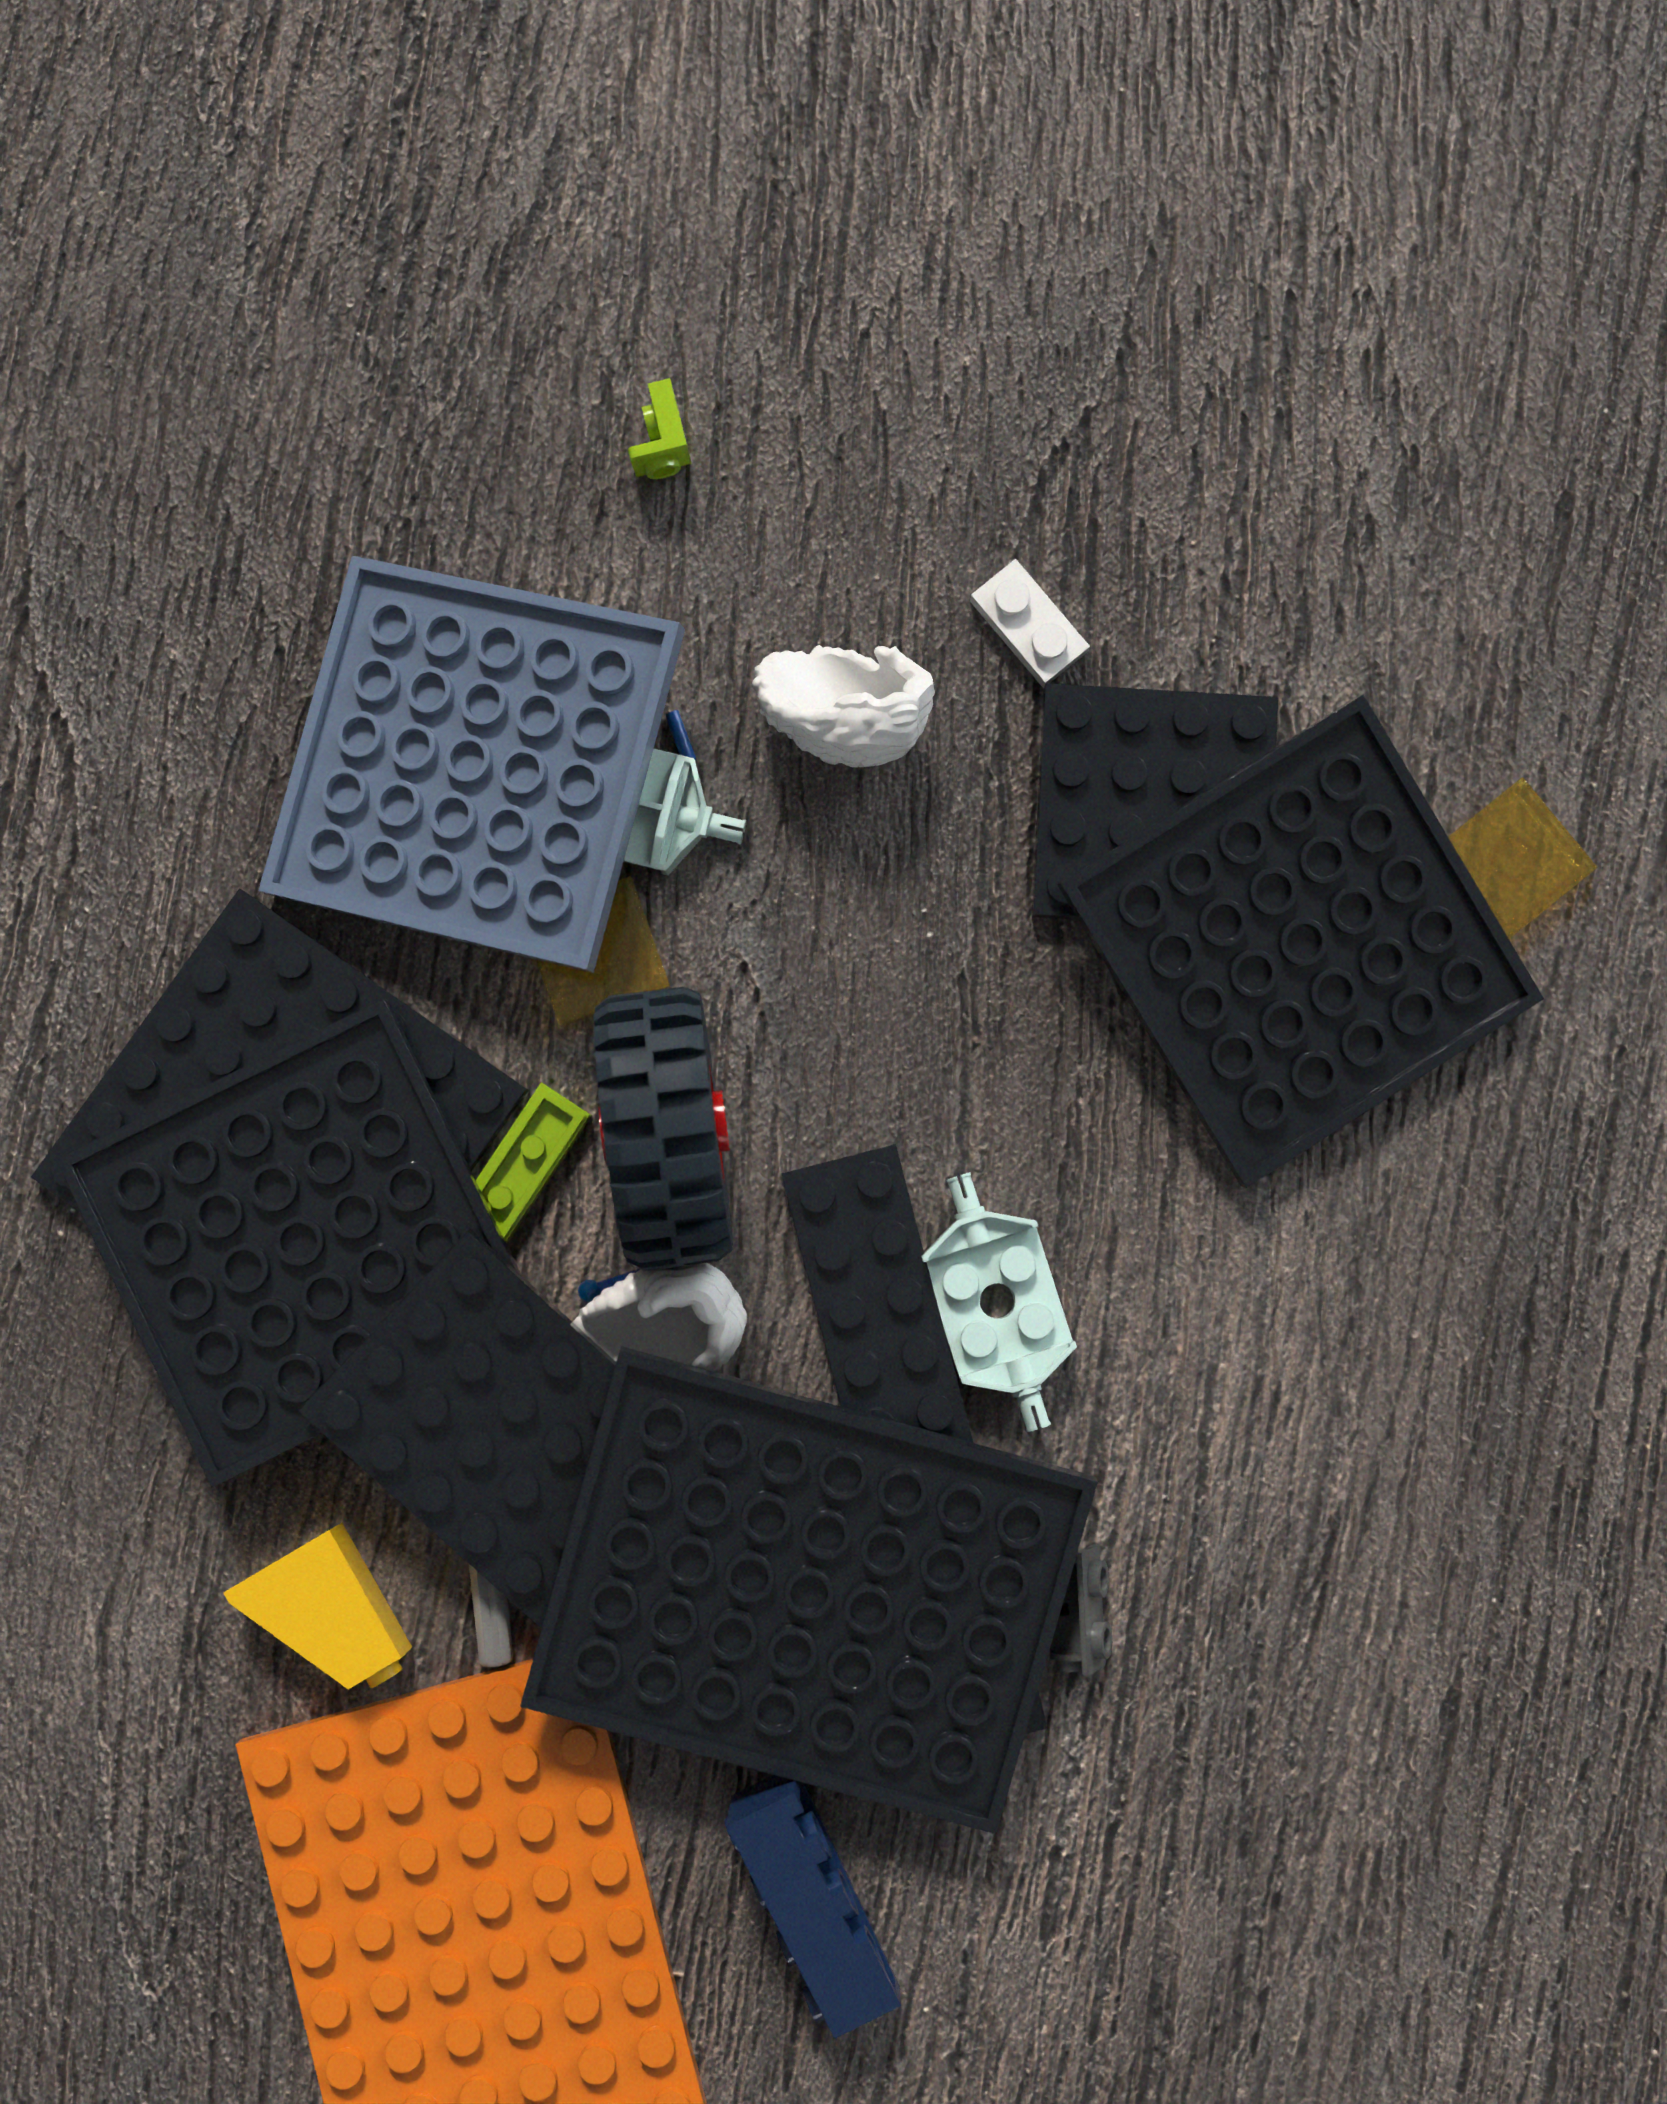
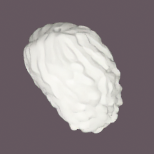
(846, 702)
(669, 1313)

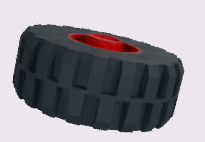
(662, 1128)

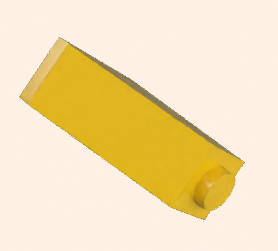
(327, 1610)

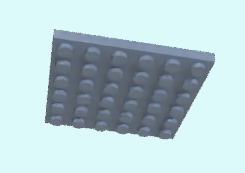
(473, 761)

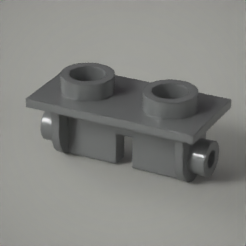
(1082, 1632)

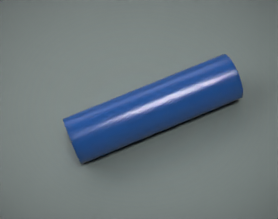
(679, 734)

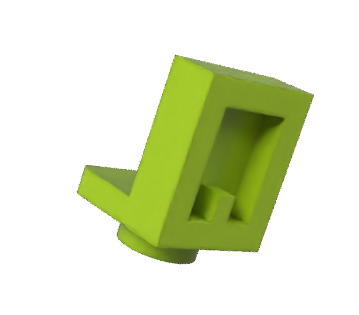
(667, 444)

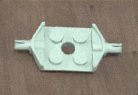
(674, 815)
(1029, 1341)

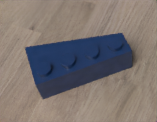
(812, 1904)

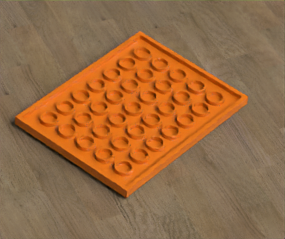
(467, 1904)

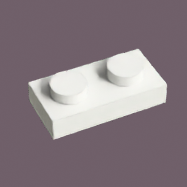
(1029, 623)

